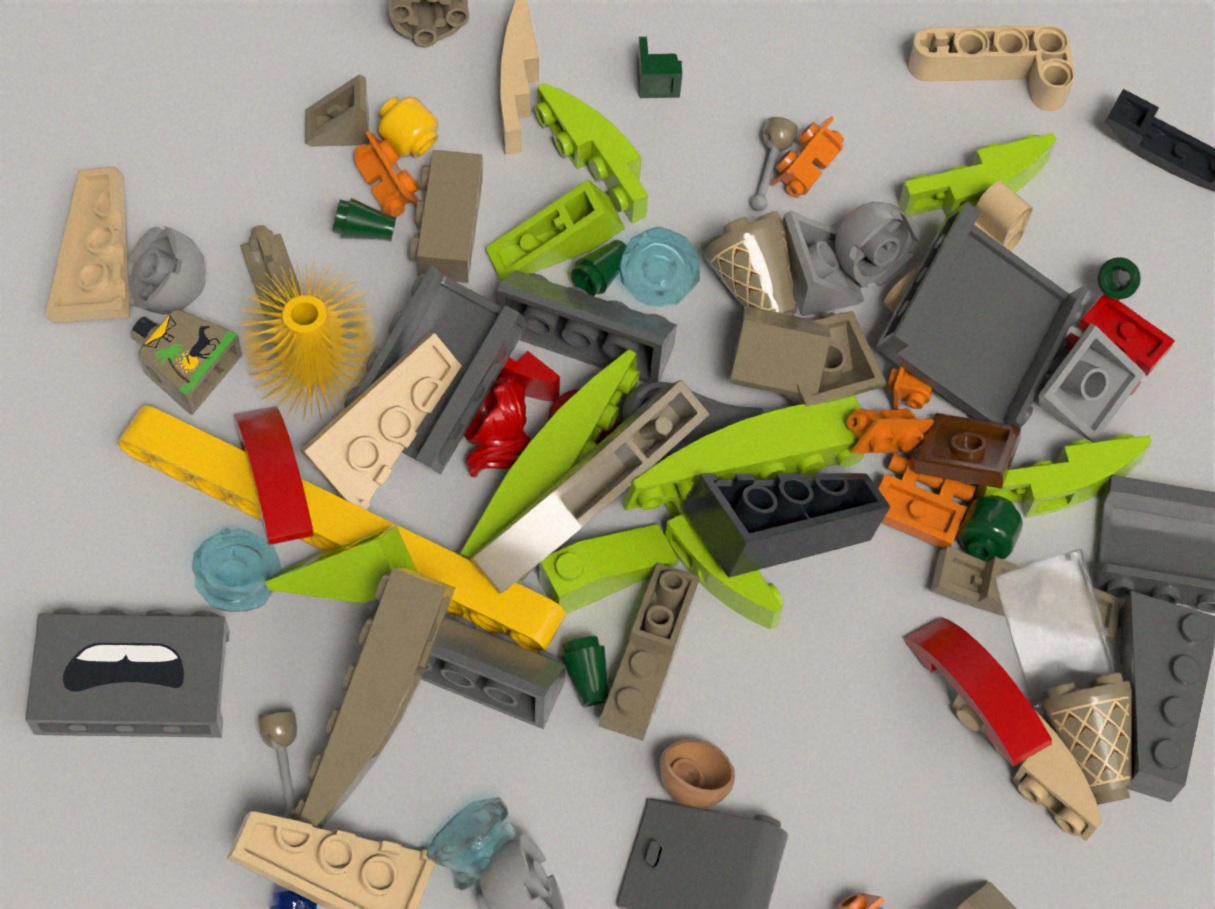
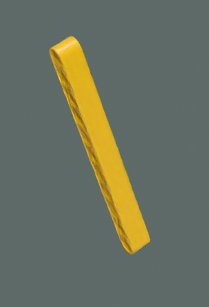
(225, 475)

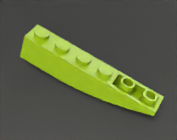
(764, 445)
(557, 448)

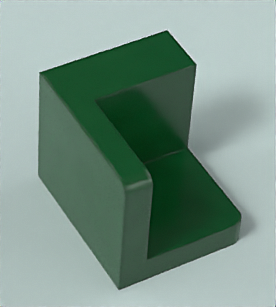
(658, 73)

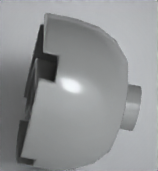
(876, 242)
(166, 271)
(518, 879)

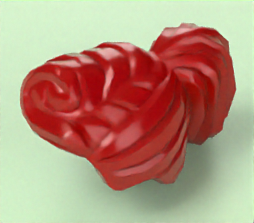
(498, 427)

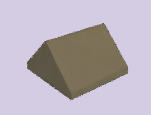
(779, 352)
(848, 365)

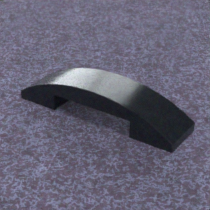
(1160, 142)

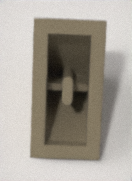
(340, 116)

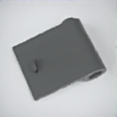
(703, 861)

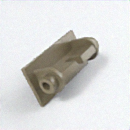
(264, 255)

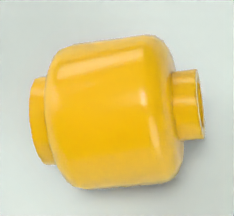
(408, 126)

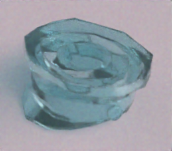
(659, 267)
(234, 569)
(472, 840)

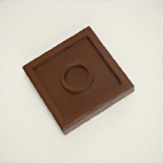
(968, 450)

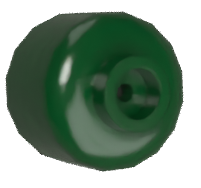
(990, 526)

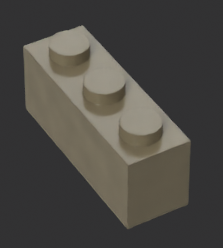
(448, 214)

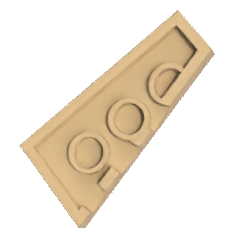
(93, 254)
(370, 433)
(331, 865)

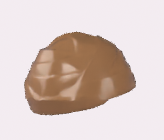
(696, 773)

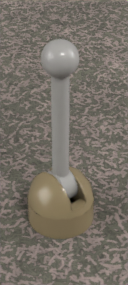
(778, 136)
(279, 732)

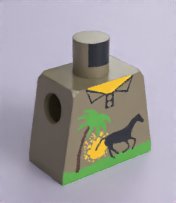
(186, 356)

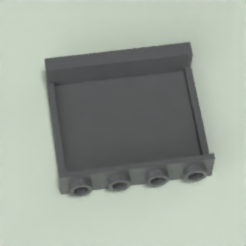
(980, 323)

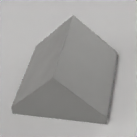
(815, 270)
(1090, 384)

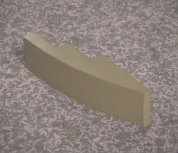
(972, 583)

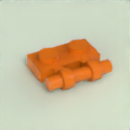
(919, 511)

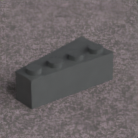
(1168, 665)

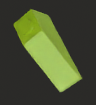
(558, 232)
(603, 566)
(347, 571)

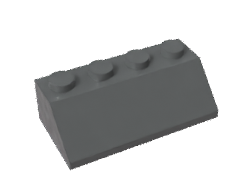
(587, 326)
(495, 671)

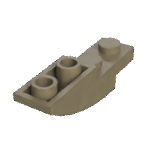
(649, 652)

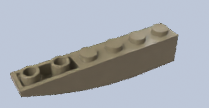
(590, 485)
(377, 688)

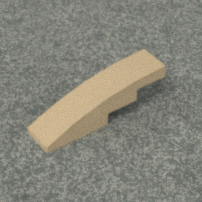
(518, 69)

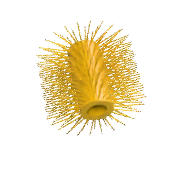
(308, 340)

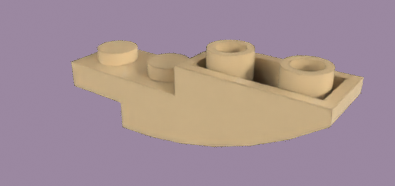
(1049, 779)

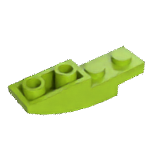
(595, 141)
(1010, 162)
(1075, 478)
(743, 593)

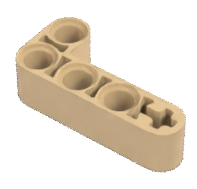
(998, 53)
(1001, 217)

